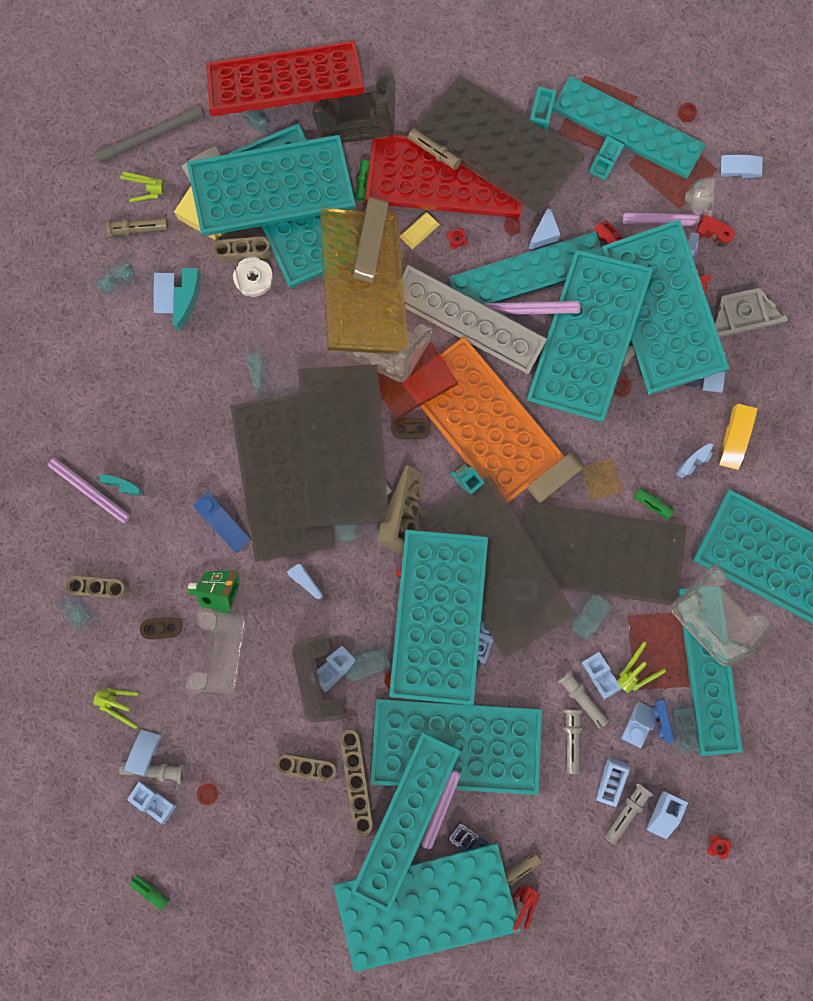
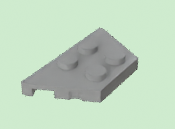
(746, 312)

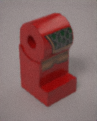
(715, 231)

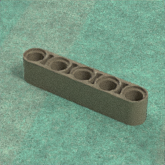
(370, 240)
(353, 791)

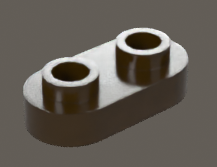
(410, 426)
(161, 628)

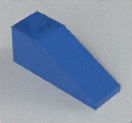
(221, 522)

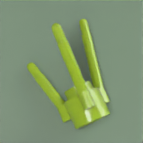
(153, 185)
(629, 679)
(106, 700)

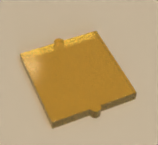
(601, 479)

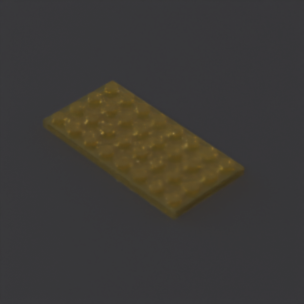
(358, 312)

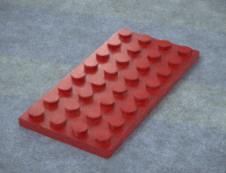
(284, 78)
(415, 179)

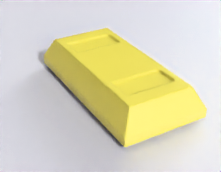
(419, 230)

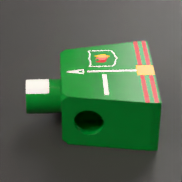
(216, 589)

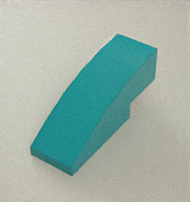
(543, 106)
(185, 297)

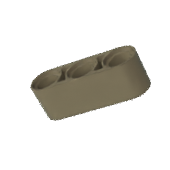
(234, 245)
(555, 477)
(89, 583)
(296, 768)

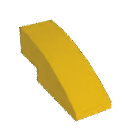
(737, 436)

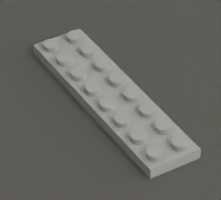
(471, 320)

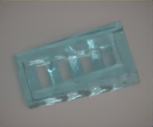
(256, 369)

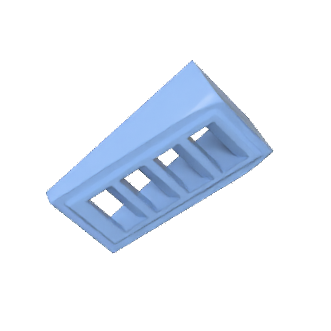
(302, 577)
(610, 764)

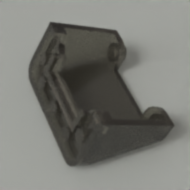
(358, 116)
(304, 657)

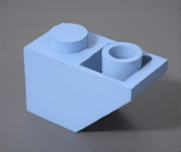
(666, 815)

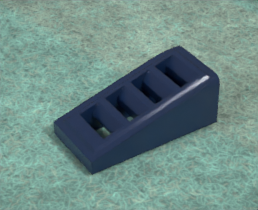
(456, 832)

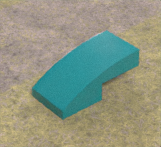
(606, 158)
(124, 486)

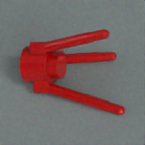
(529, 898)

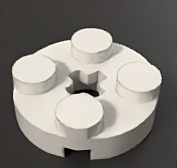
(243, 272)

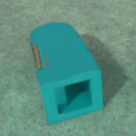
(465, 477)

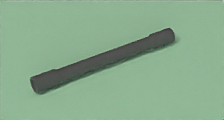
(186, 118)

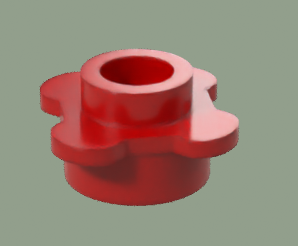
(457, 233)
(723, 851)

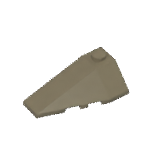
(403, 511)

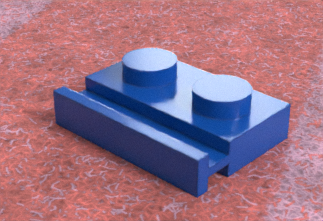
(665, 729)

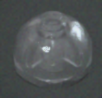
(701, 196)

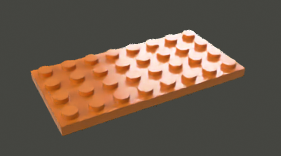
(490, 424)

